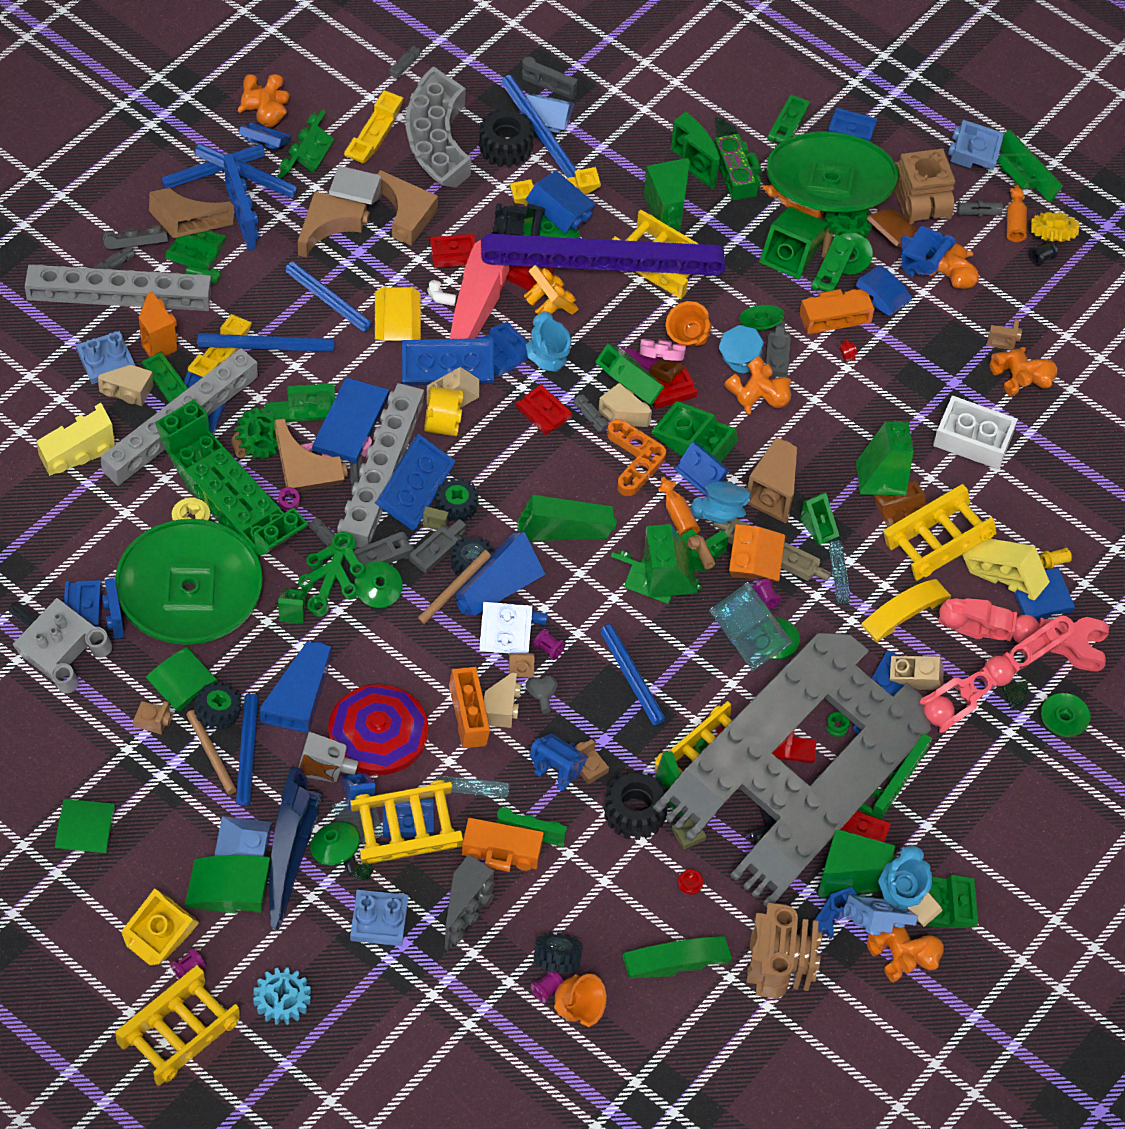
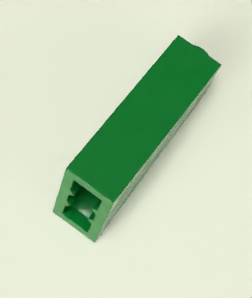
(565, 520)

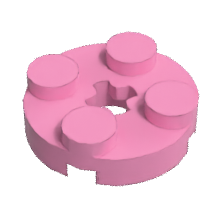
(662, 349)

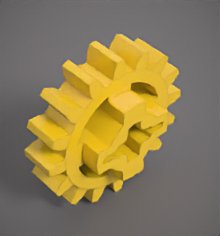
(1054, 226)

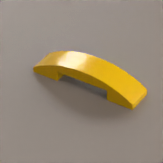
(376, 128)
(585, 180)
(214, 355)
(903, 607)

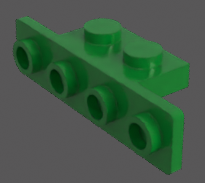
(310, 148)
(1026, 167)
(304, 403)
(637, 578)

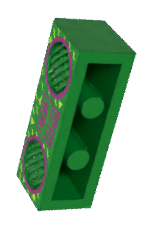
(739, 177)

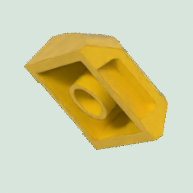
(397, 314)
(158, 928)

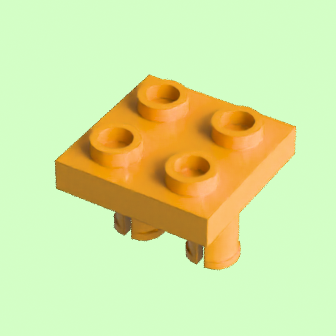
(553, 288)

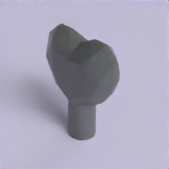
(542, 690)

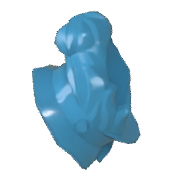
(549, 343)
(740, 347)
(722, 504)
(906, 879)

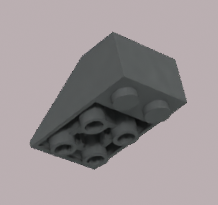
(469, 893)

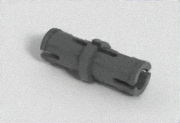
(994, 208)

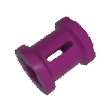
(293, 494)
(767, 593)
(549, 644)
(187, 963)
(546, 986)

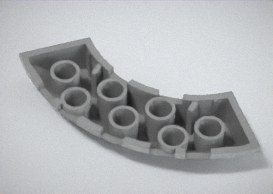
(428, 128)

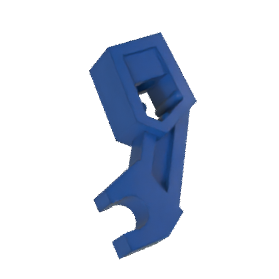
(830, 912)

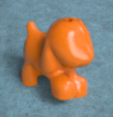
(266, 99)
(960, 271)
(1024, 372)
(774, 391)
(906, 952)

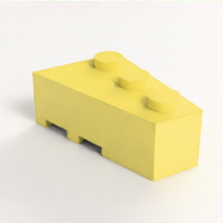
(77, 443)
(1010, 564)

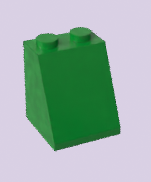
(666, 191)
(793, 242)
(886, 461)
(668, 562)
(854, 863)

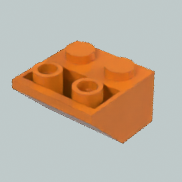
(157, 327)

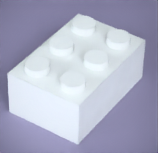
(975, 432)

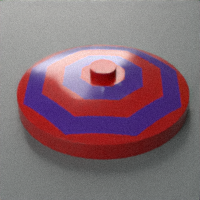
(380, 727)

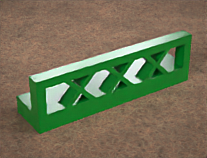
(897, 779)

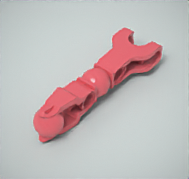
(982, 619)
(996, 672)

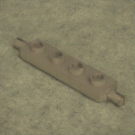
(794, 560)

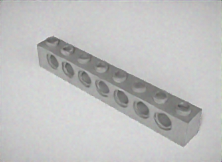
(117, 287)
(209, 392)
(411, 402)

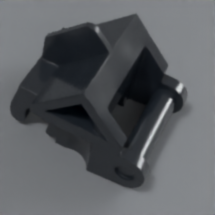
(510, 219)

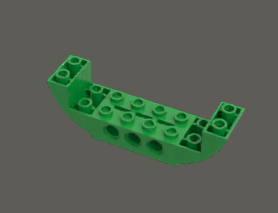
(222, 482)

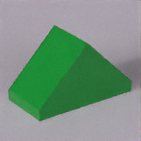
(819, 519)
(292, 605)

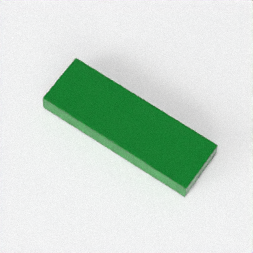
(165, 376)

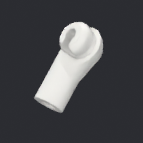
(438, 295)

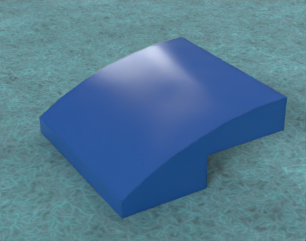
(886, 289)
(508, 348)
(1051, 601)

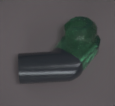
(357, 870)

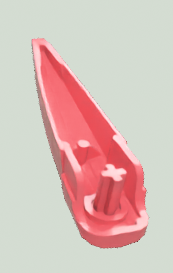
(477, 295)

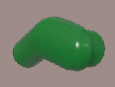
(214, 273)

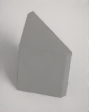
(356, 185)

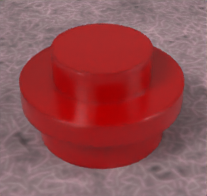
(848, 350)
(690, 882)

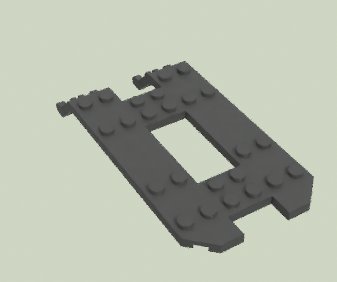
(804, 813)

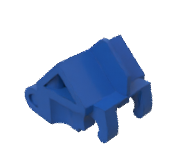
(923, 244)
(556, 753)

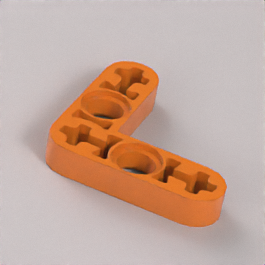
(642, 453)

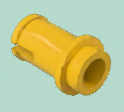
(1057, 557)

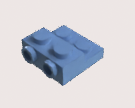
(975, 145)
(877, 914)

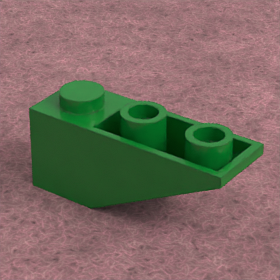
(629, 373)

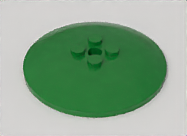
(832, 171)
(183, 553)

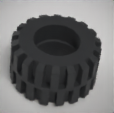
(506, 150)
(629, 821)

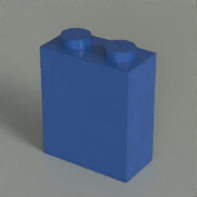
(562, 202)

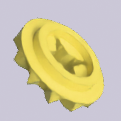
(194, 506)

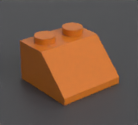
(756, 553)

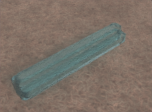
(839, 572)
(477, 787)

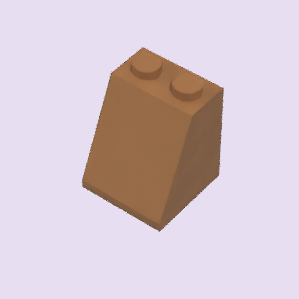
(774, 480)

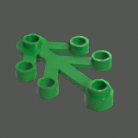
(331, 571)

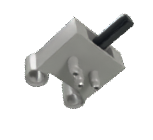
(57, 640)

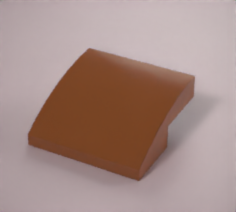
(892, 225)
(896, 507)

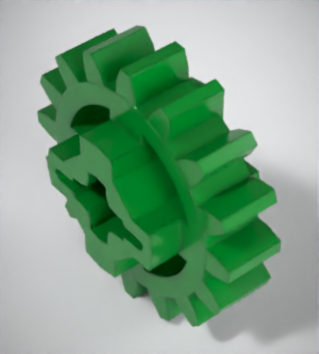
(849, 222)
(256, 432)

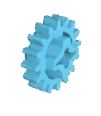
(292, 1000)

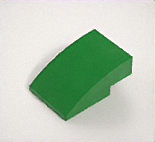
(693, 142)
(688, 424)
(228, 883)

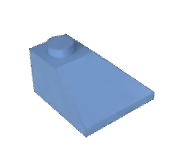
(553, 111)
(243, 837)

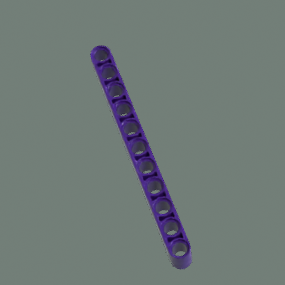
(602, 254)

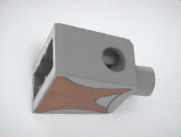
(325, 759)

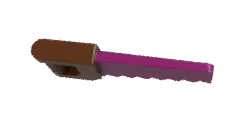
(657, 366)

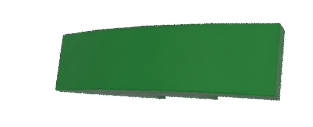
(676, 956)

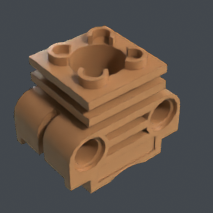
(925, 185)
(781, 951)

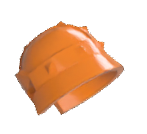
(689, 324)
(581, 999)

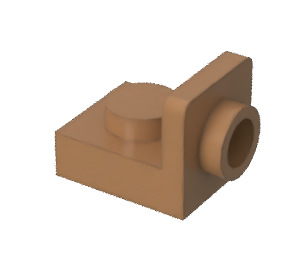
(1004, 337)
(521, 664)
(153, 717)
(594, 766)

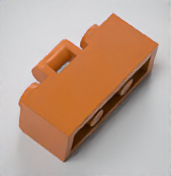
(836, 311)
(469, 707)
(502, 845)

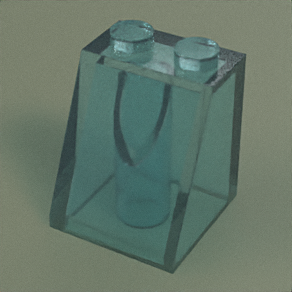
(750, 626)

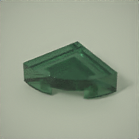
(723, 128)
(1015, 693)

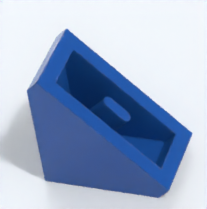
(357, 785)

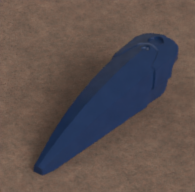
(292, 833)

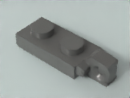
(778, 350)
(437, 546)

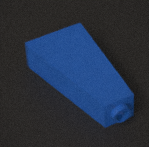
(503, 574)
(299, 689)

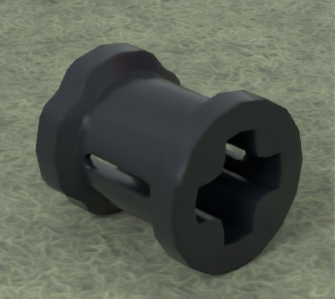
(1043, 252)

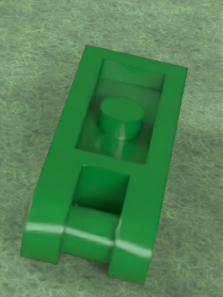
(789, 119)
(834, 264)
(553, 831)

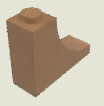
(413, 207)
(186, 216)
(330, 216)
(303, 468)

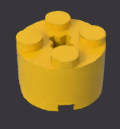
(443, 411)

